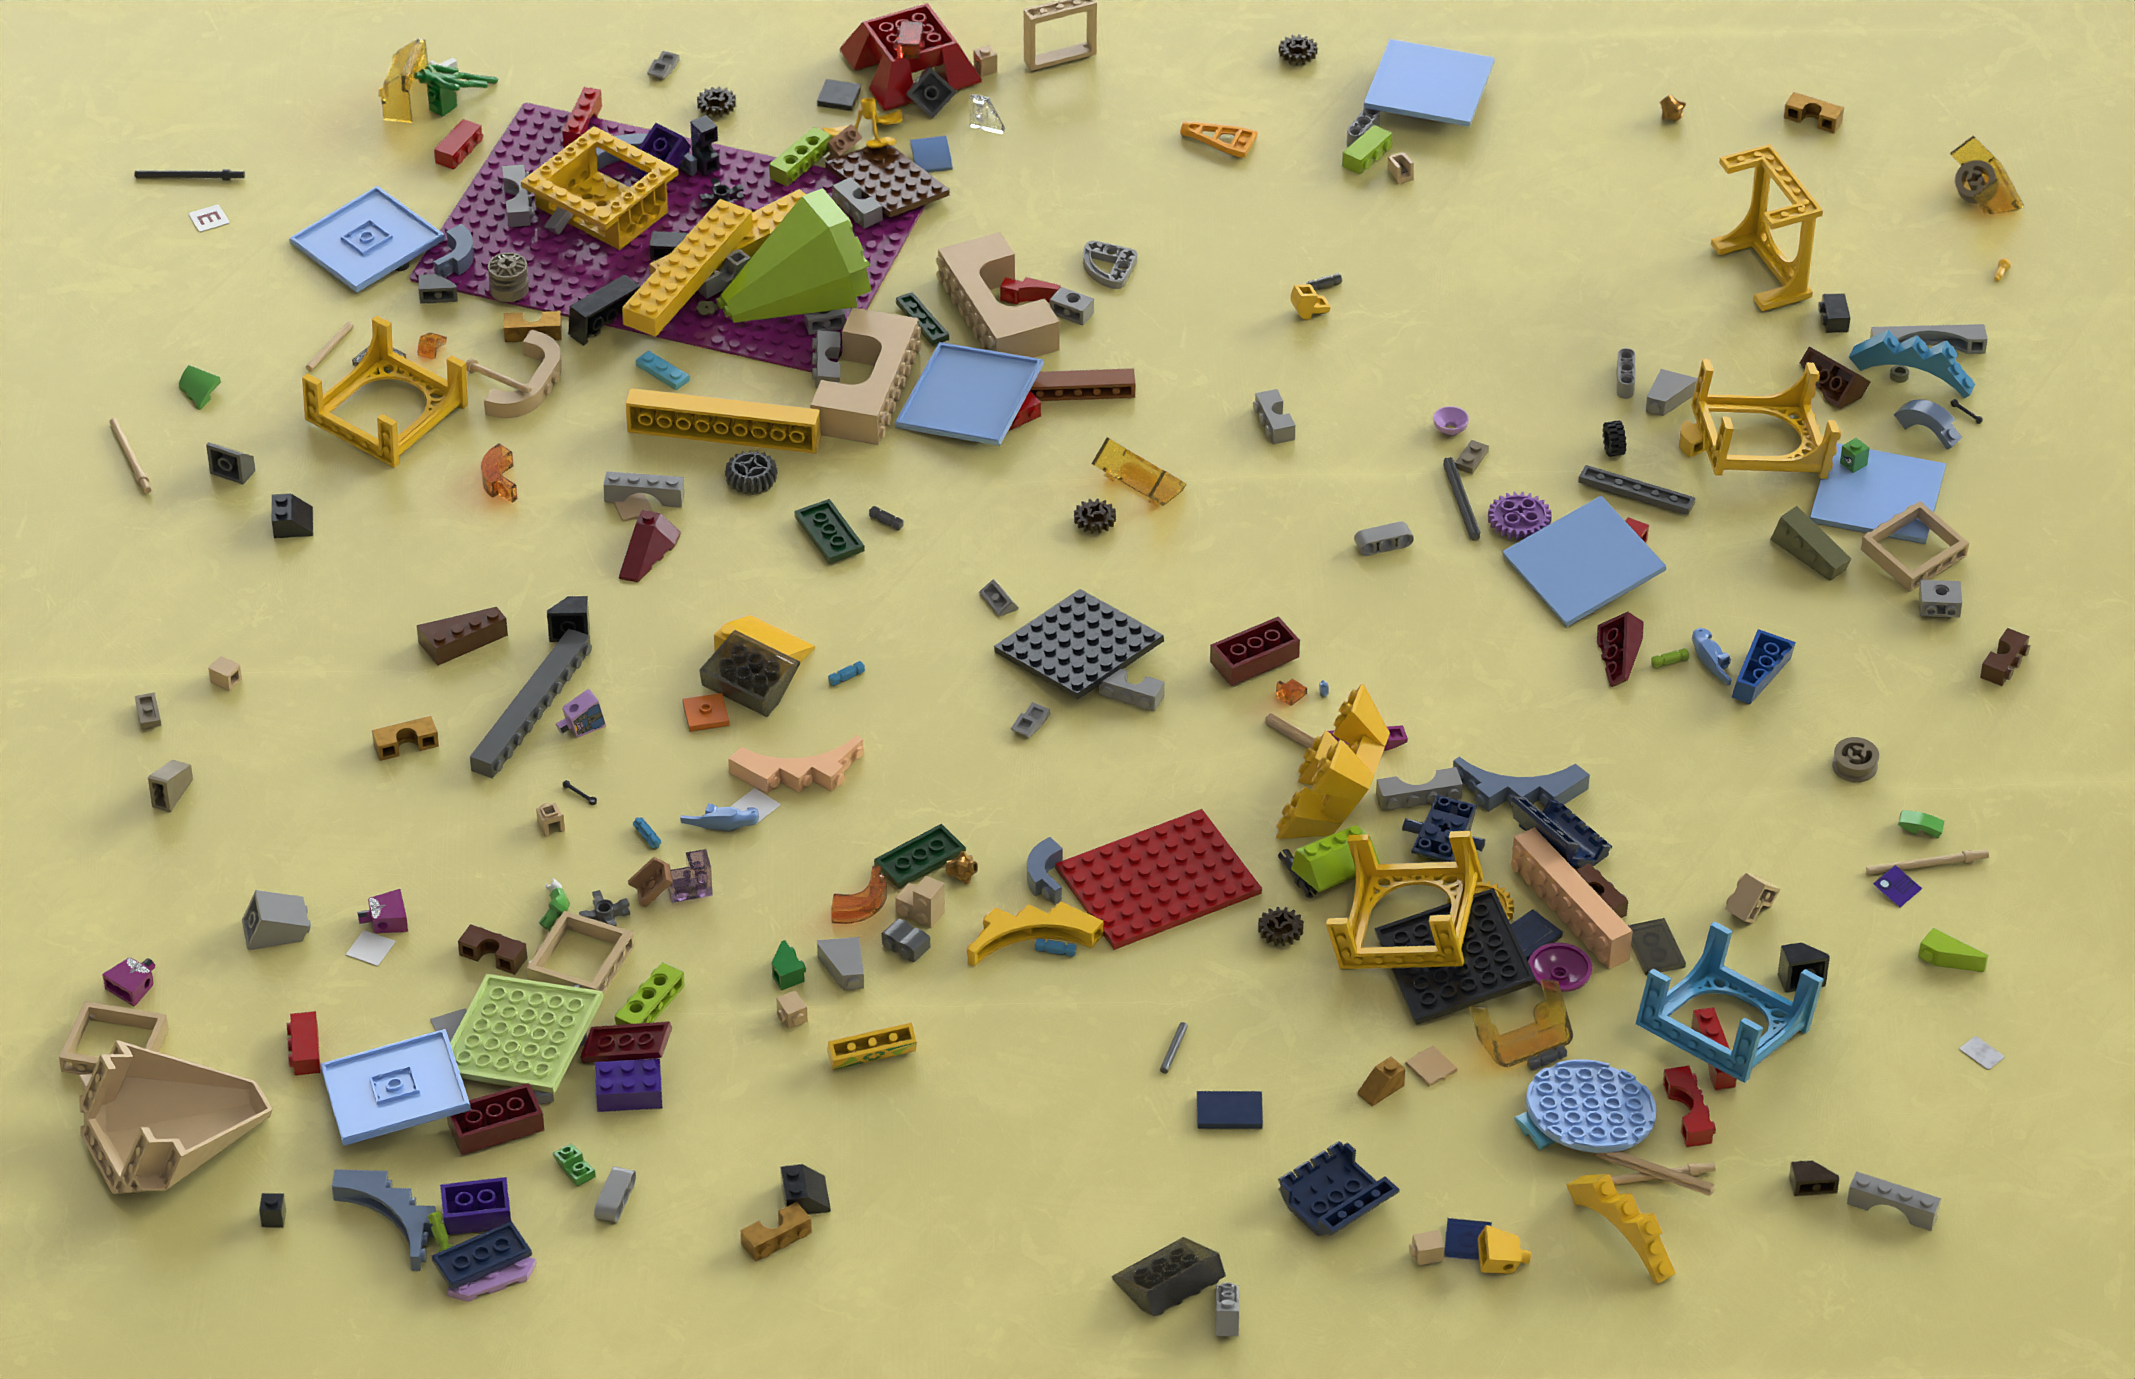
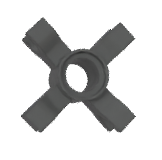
(605, 910)

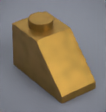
(1383, 1081)

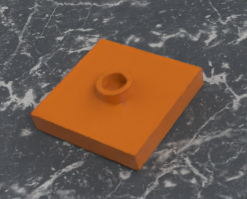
(706, 712)

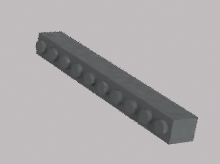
(530, 703)

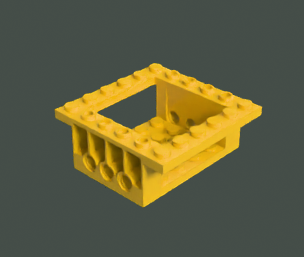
(597, 201)

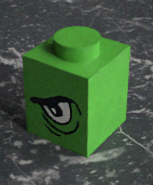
(1854, 455)

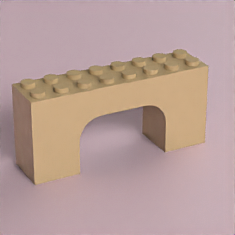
(970, 273)
(865, 408)

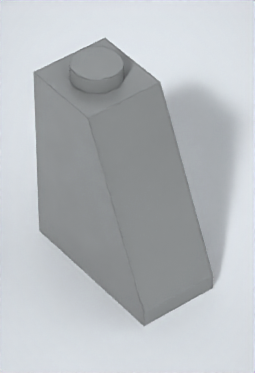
(1669, 392)
(843, 961)

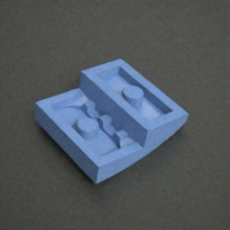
(931, 153)

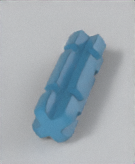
(846, 673)
(647, 832)
(1055, 947)

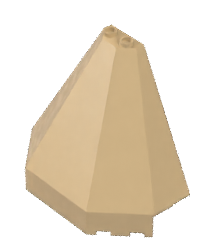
(161, 1116)

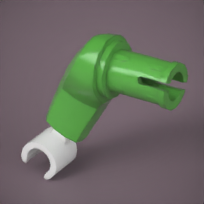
(558, 904)

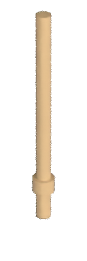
(141, 476)
(1966, 857)
(1691, 1169)

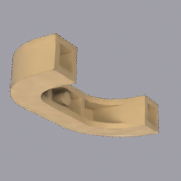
(517, 403)

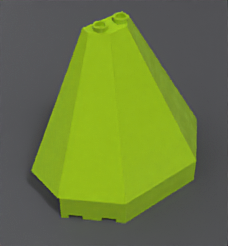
(802, 266)

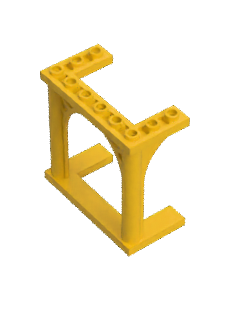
(1755, 226)
(378, 356)
(1792, 401)
(1447, 930)

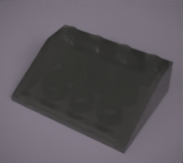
(749, 673)
(1170, 1275)

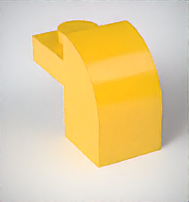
(1307, 301)
(1690, 439)

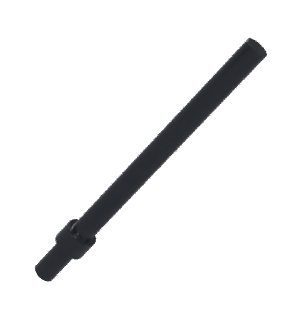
(225, 174)

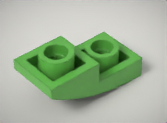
(1914, 821)
(573, 1164)

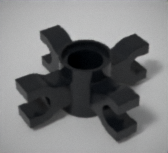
(722, 192)

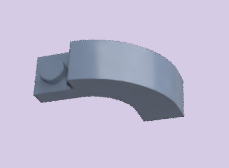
(461, 257)
(1932, 416)
(1039, 863)

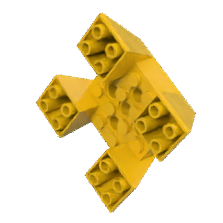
(1336, 770)

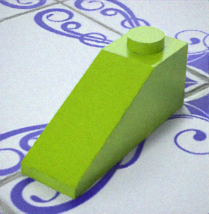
(1951, 953)

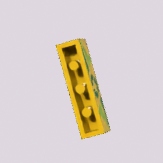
(871, 1046)

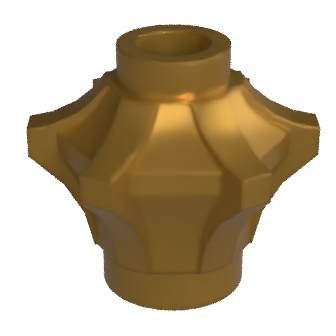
(1672, 108)
(962, 867)

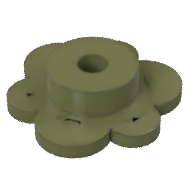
(706, 308)

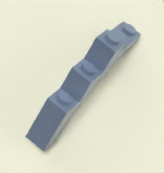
(1495, 789)
(397, 1204)

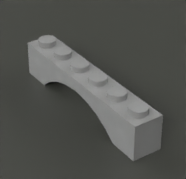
(1965, 338)

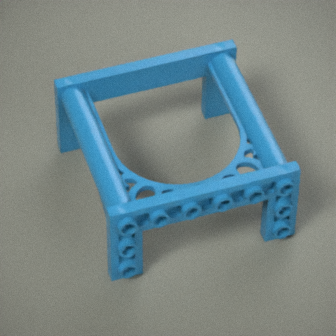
(1749, 1046)

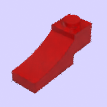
(1028, 290)

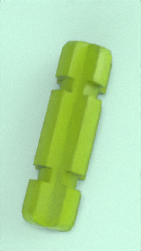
(1670, 658)
(439, 1231)

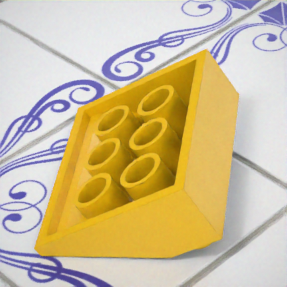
(767, 635)

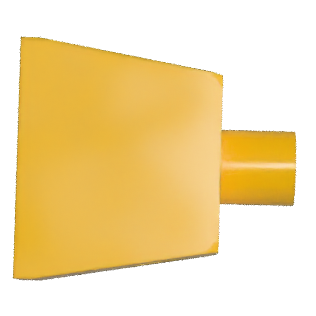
(1500, 1251)

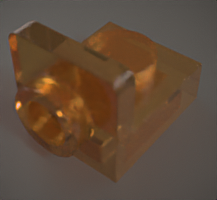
(429, 344)
(1290, 692)

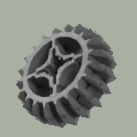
(751, 472)

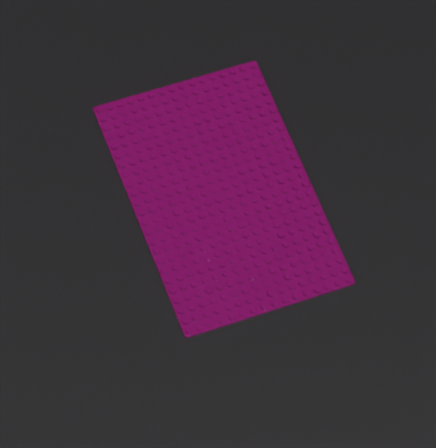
(577, 264)

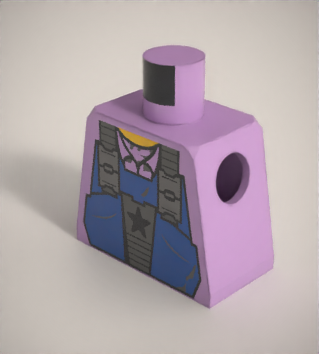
(582, 715)

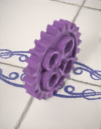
(1518, 515)

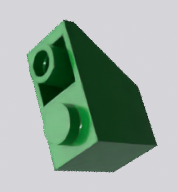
(441, 100)
(786, 967)

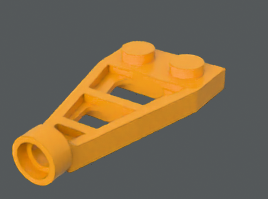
(1238, 147)

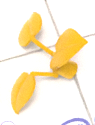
(868, 110)

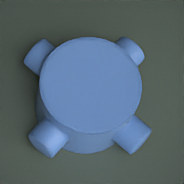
(1323, 688)

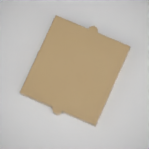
(632, 506)
(1431, 1066)

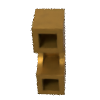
(1801, 106)
(517, 328)
(417, 731)
(762, 1241)

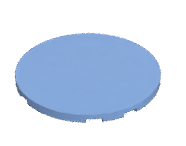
(1590, 1106)

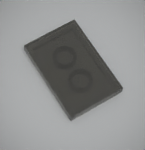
(1656, 946)

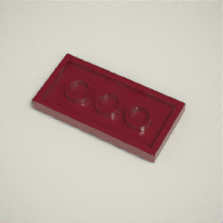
(626, 1042)

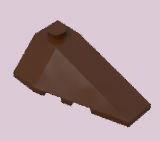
(1835, 381)

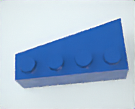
(1763, 662)

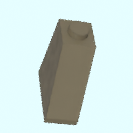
(169, 784)

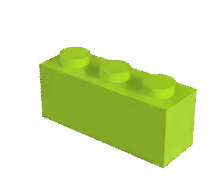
(1367, 149)

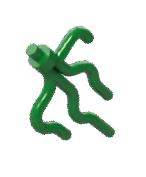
(449, 78)

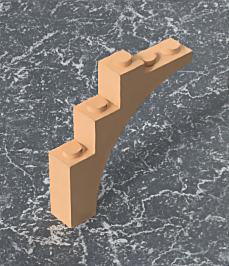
(796, 773)

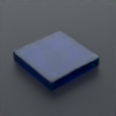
(1462, 1238)

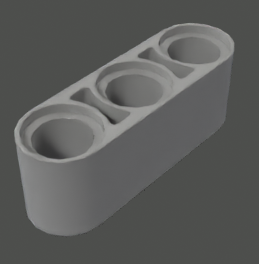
(1361, 124)
(1626, 373)
(1383, 538)
(615, 1194)

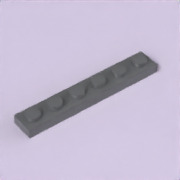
(1636, 489)

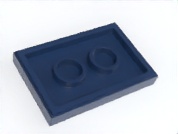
(1229, 1110)

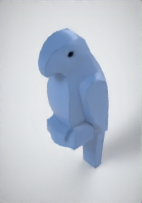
(1711, 654)
(723, 818)

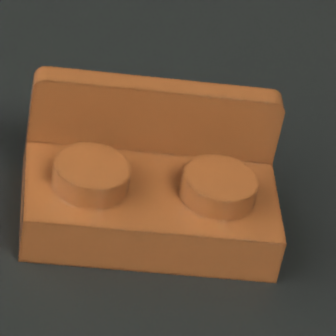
(843, 142)

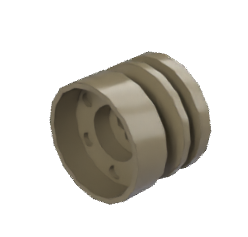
(508, 277)

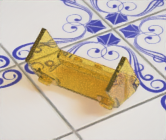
(399, 80)
(2000, 194)
(1137, 473)
(1547, 1032)

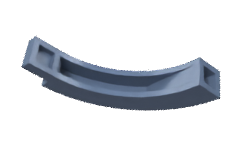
(688, 164)

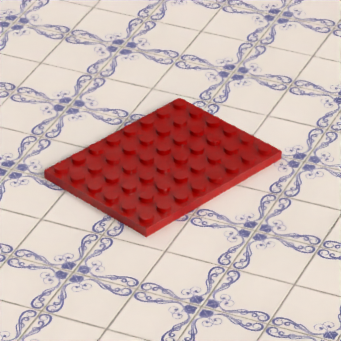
(1158, 878)

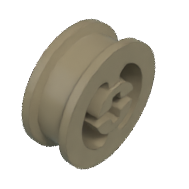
(1972, 172)
(1855, 759)

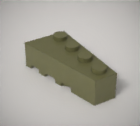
(1810, 544)

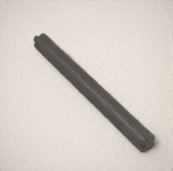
(1461, 498)

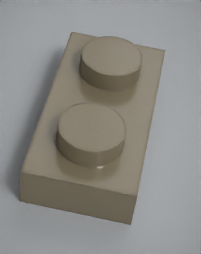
(1472, 456)
(148, 710)

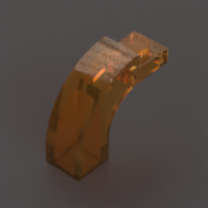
(493, 465)
(862, 905)

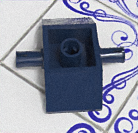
(1444, 817)

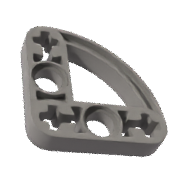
(1094, 250)

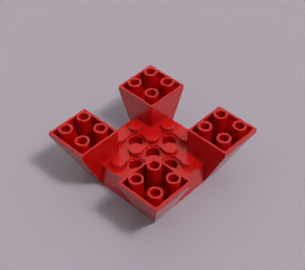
(874, 44)

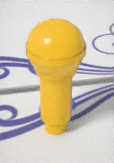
(2003, 265)

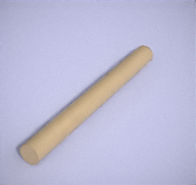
(329, 346)

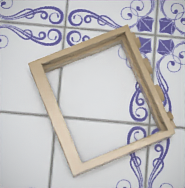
(1053, 11)
(1911, 579)
(619, 936)
(86, 1064)

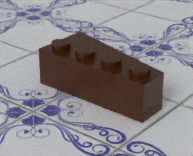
(461, 634)

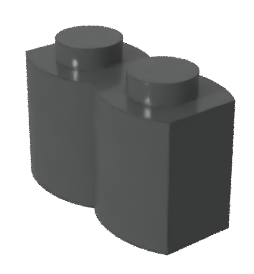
(905, 940)

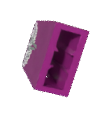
(385, 913)
(130, 980)

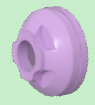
(1451, 417)

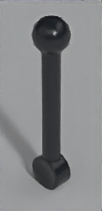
(1954, 403)
(592, 800)

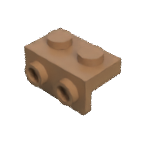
(651, 880)

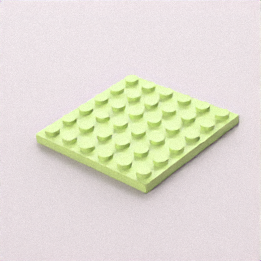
(523, 1031)

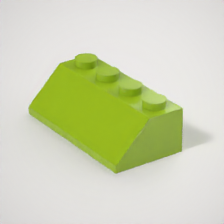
(1327, 860)

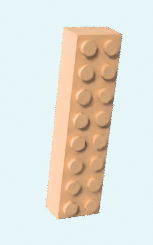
(1571, 898)

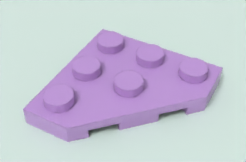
(495, 1281)

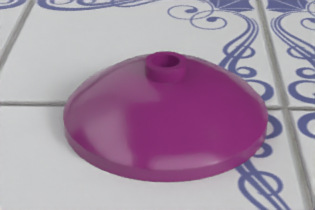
(1563, 964)

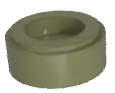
(1899, 373)

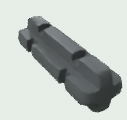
(1325, 282)
(886, 518)
(1547, 1057)

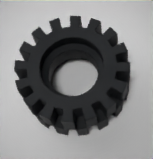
(1614, 438)

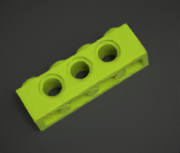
(799, 156)
(652, 996)

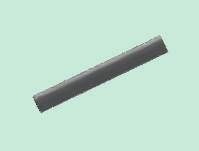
(1173, 1047)

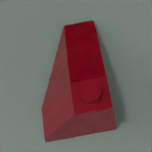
(649, 542)
(1620, 644)

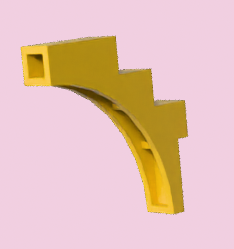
(1032, 923)
(1622, 1211)

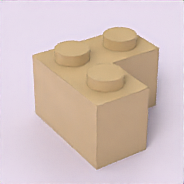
(1750, 896)
(922, 902)

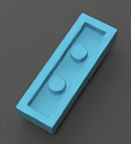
(662, 370)

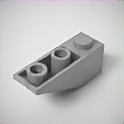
(1227, 1309)

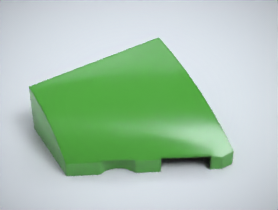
(198, 385)

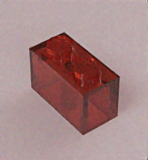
(909, 40)

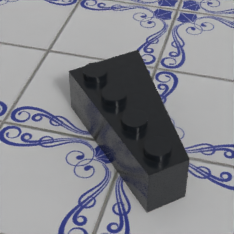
(599, 308)

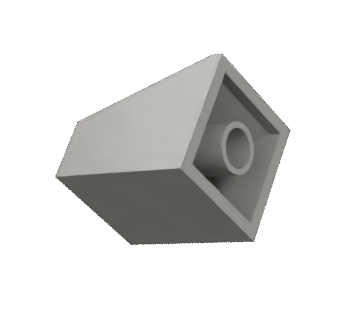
(275, 920)

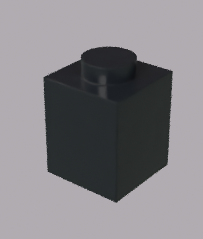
(272, 1210)

